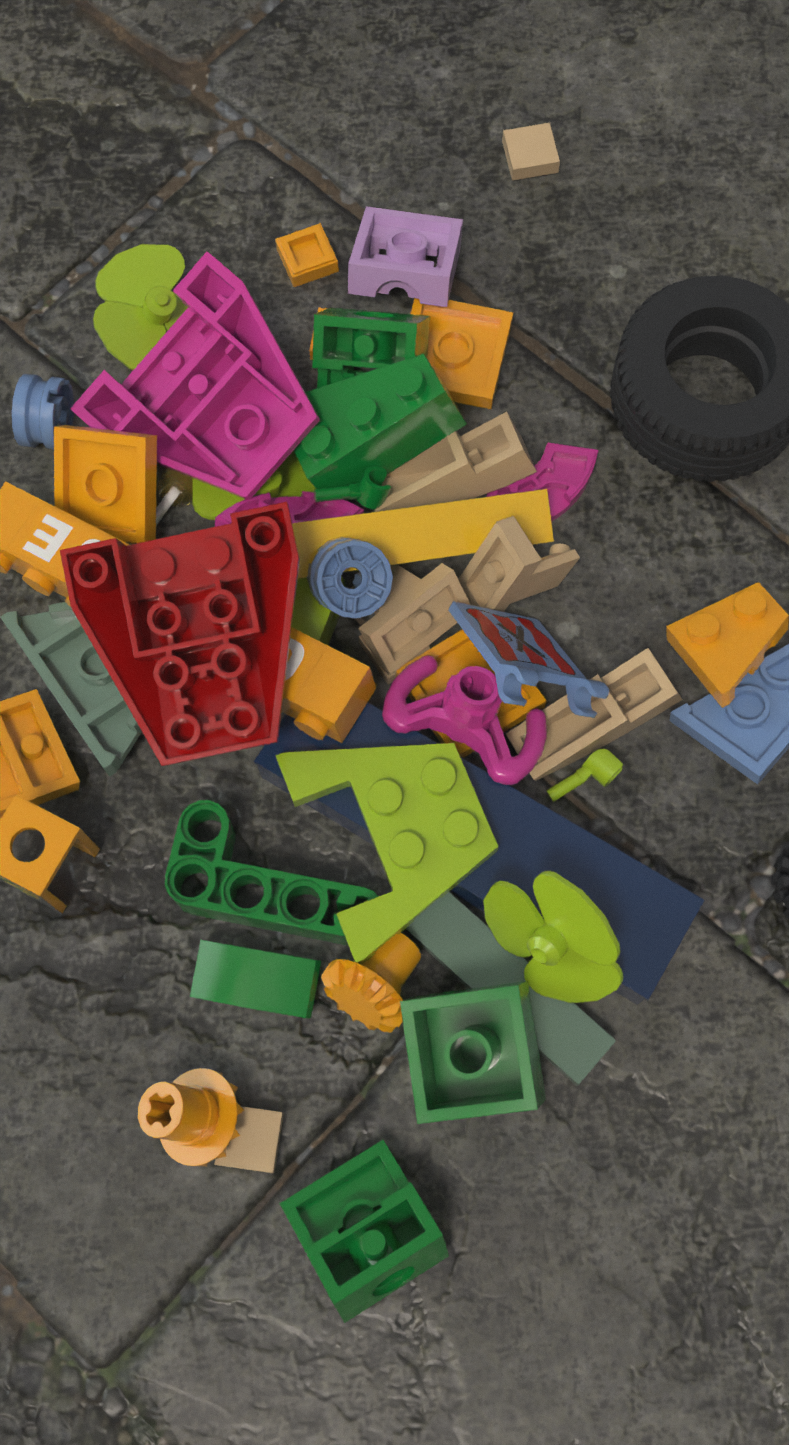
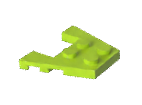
(418, 817)

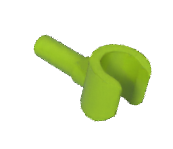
(600, 765)

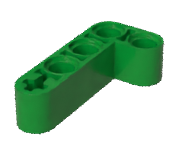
(228, 877)

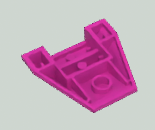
(210, 389)

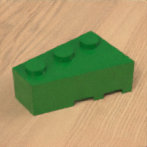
(376, 421)

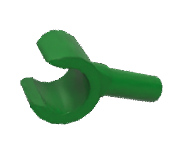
(368, 491)

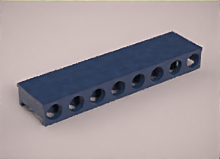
(639, 903)

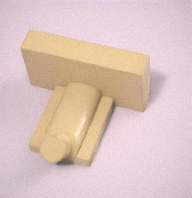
(511, 569)
(412, 615)

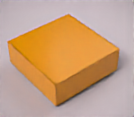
(307, 255)

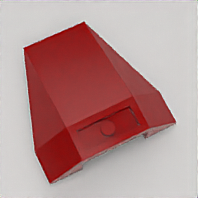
(194, 629)

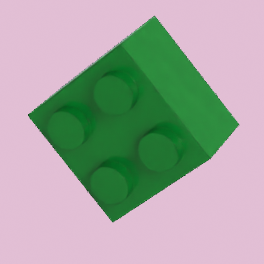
(473, 1053)

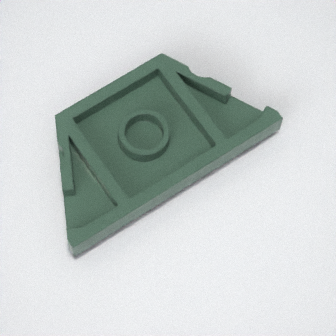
(77, 680)

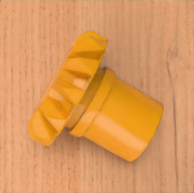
(373, 988)
(192, 1116)

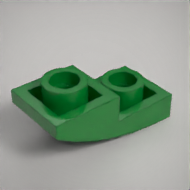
(255, 979)

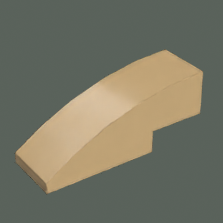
(461, 467)
(636, 695)

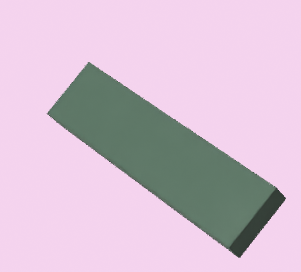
(476, 959)

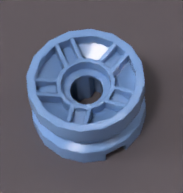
(39, 408)
(371, 584)

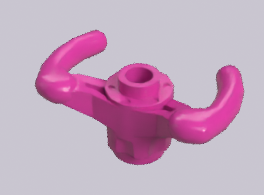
(466, 715)

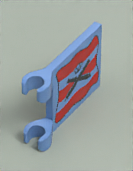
(525, 653)

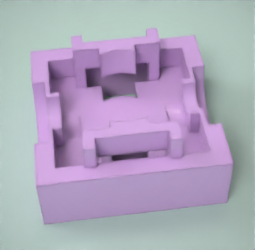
(407, 242)

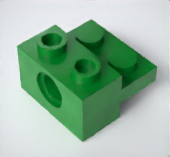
(364, 340)
(365, 1230)

